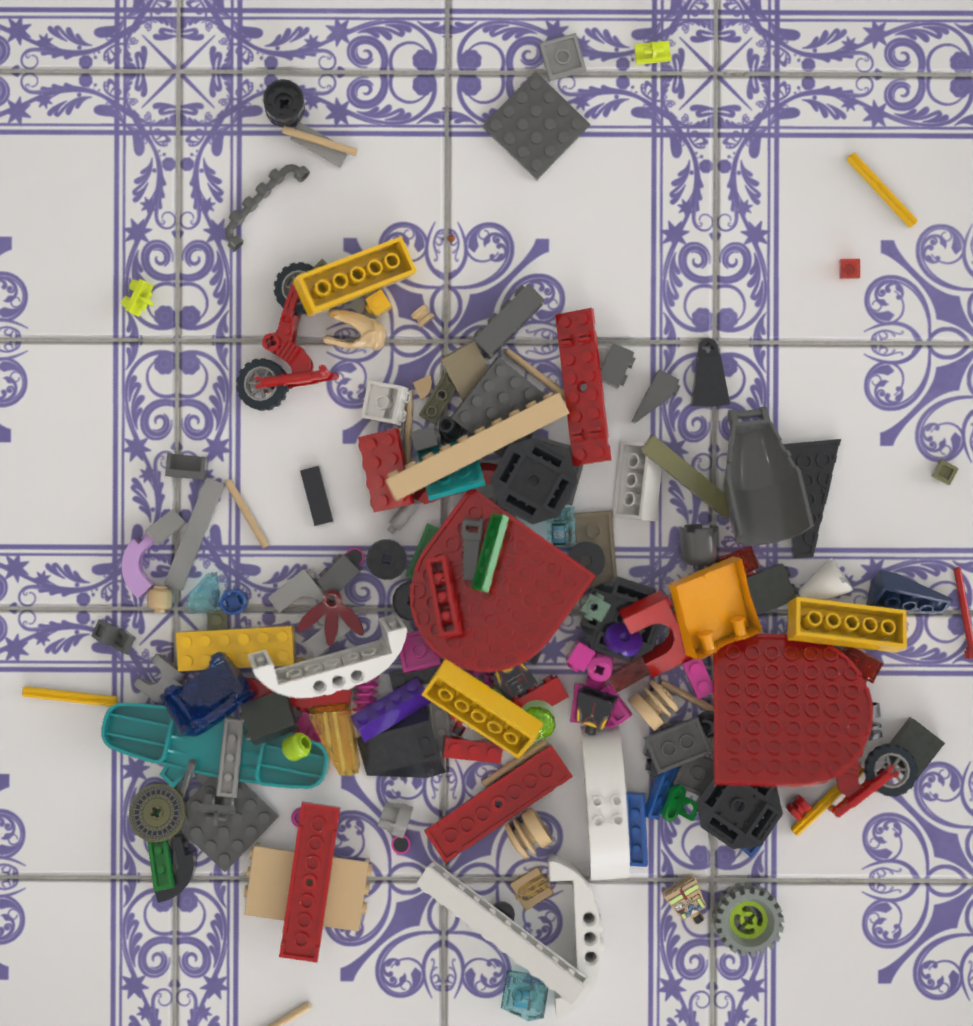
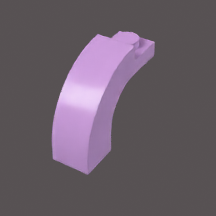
(132, 566)

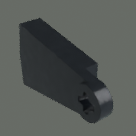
(709, 378)

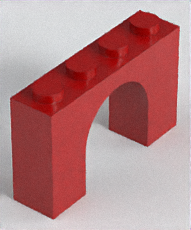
(656, 610)

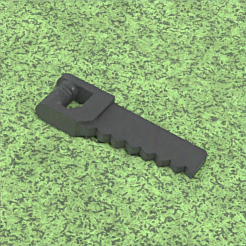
(471, 546)

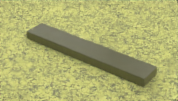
(686, 475)

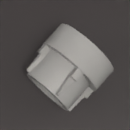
(395, 818)

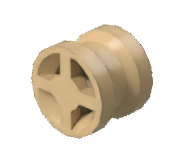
(422, 315)

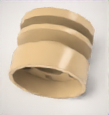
(653, 704)
(528, 833)

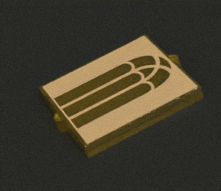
(531, 888)

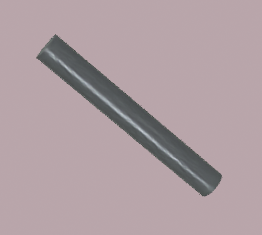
(187, 778)

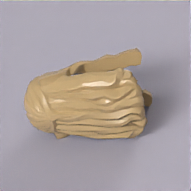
(372, 332)

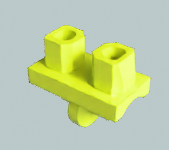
(652, 52)
(139, 298)

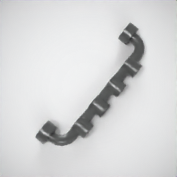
(263, 192)

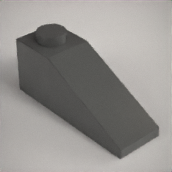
(659, 391)

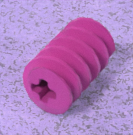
(600, 667)
(365, 694)

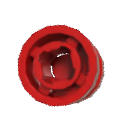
(798, 807)

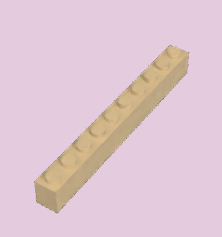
(473, 448)

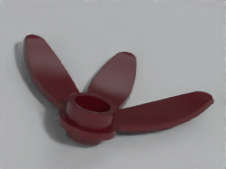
(332, 609)

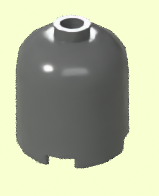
(698, 544)

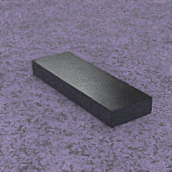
(316, 495)

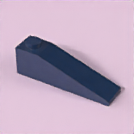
(901, 593)

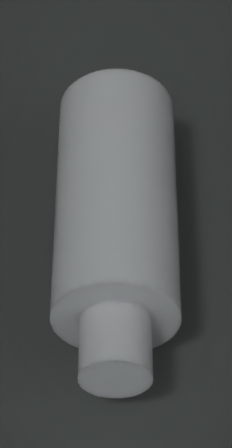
(401, 517)

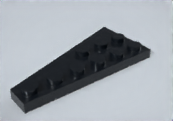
(816, 464)

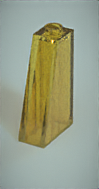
(337, 735)

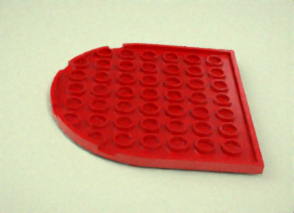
(526, 601)
(786, 712)

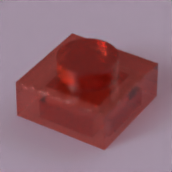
(849, 268)

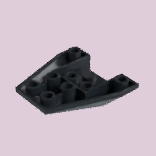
(403, 749)

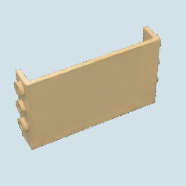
(270, 884)

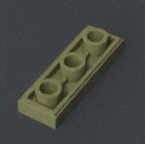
(435, 406)

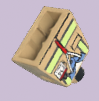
(686, 899)

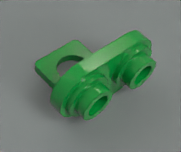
(675, 804)

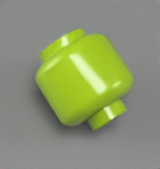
(296, 746)

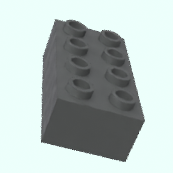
(508, 321)

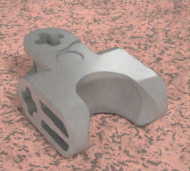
(169, 676)

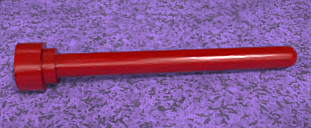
(964, 612)

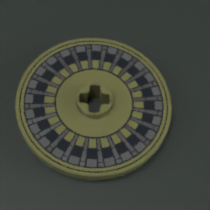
(170, 818)

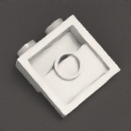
(385, 402)

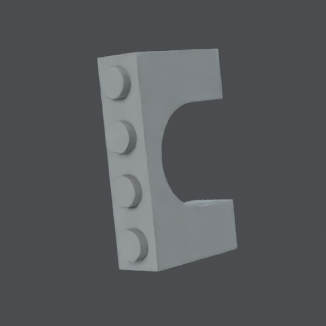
(305, 585)

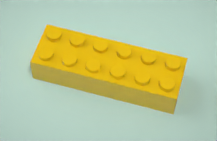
(354, 276)
(847, 624)
(197, 646)
(482, 709)

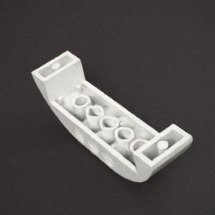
(334, 670)
(606, 804)
(583, 902)

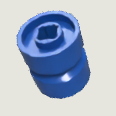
(234, 601)

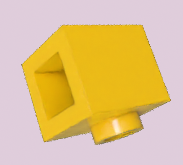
(378, 304)

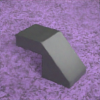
(113, 636)

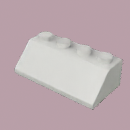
(636, 484)

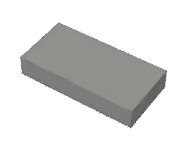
(165, 527)

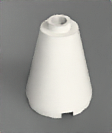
(826, 583)

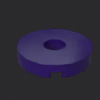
(615, 644)

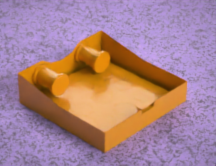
(714, 608)

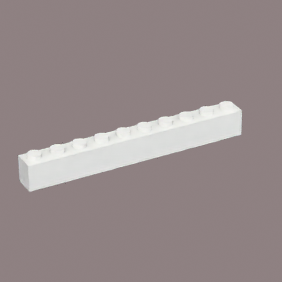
(503, 932)

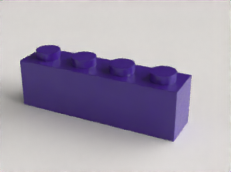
(390, 709)

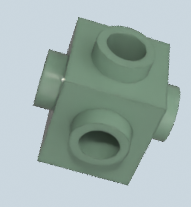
(597, 613)

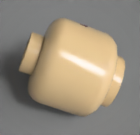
(159, 598)

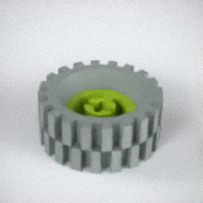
(760, 933)

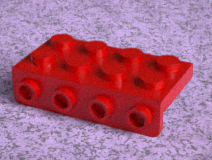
(382, 455)

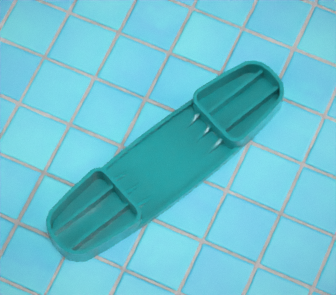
(152, 736)

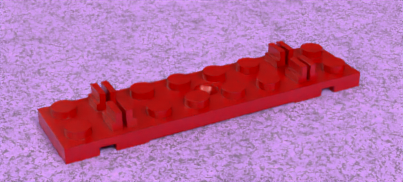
(582, 366)
(516, 792)
(311, 861)

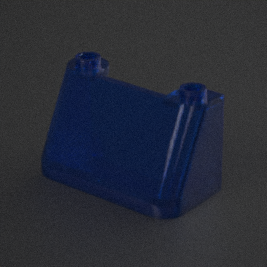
(207, 696)

